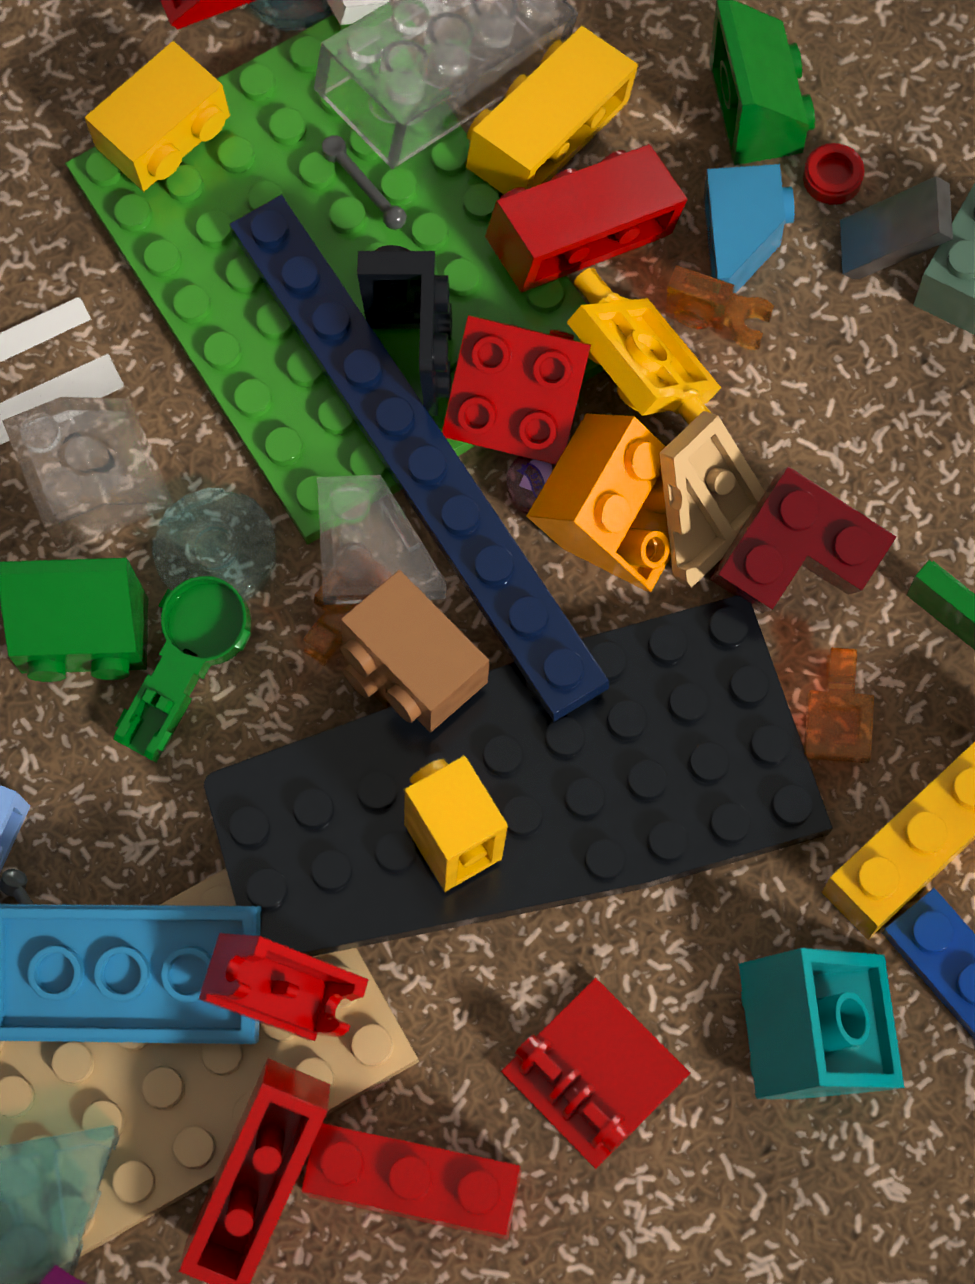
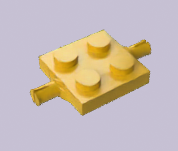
(640, 352)

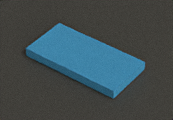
(116, 973)

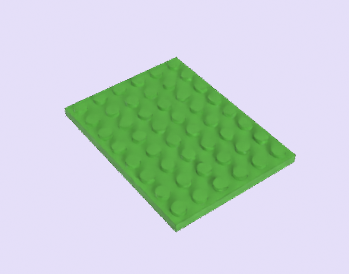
(225, 315)

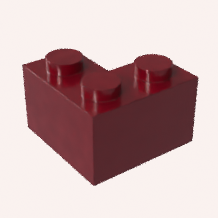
(797, 527)

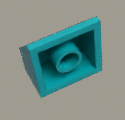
(820, 1024)

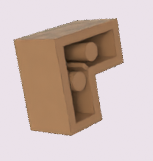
(410, 654)

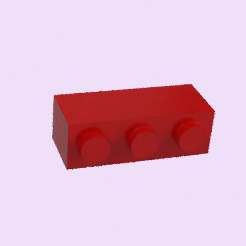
(584, 217)
(256, 1176)
(412, 1181)

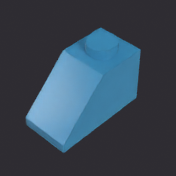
(745, 219)

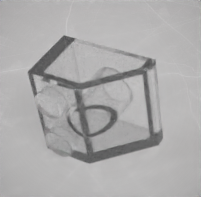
(87, 467)

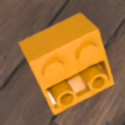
(609, 499)

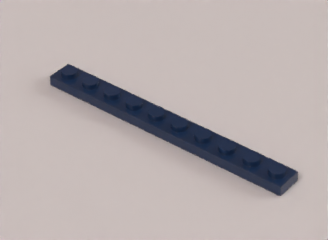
(420, 460)

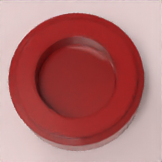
(833, 173)

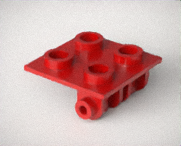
(515, 389)
(595, 1072)

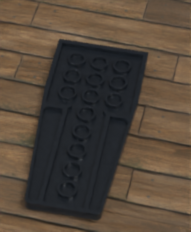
(636, 788)

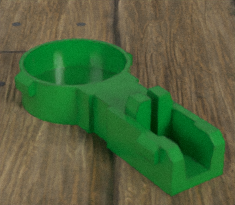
(196, 616)

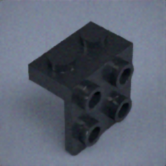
(406, 293)

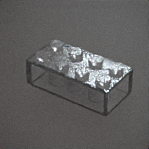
(433, 65)

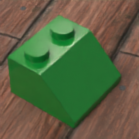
(758, 84)
(74, 617)

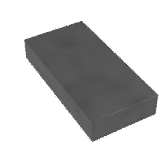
(896, 228)

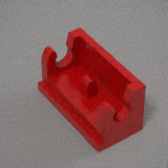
(279, 986)

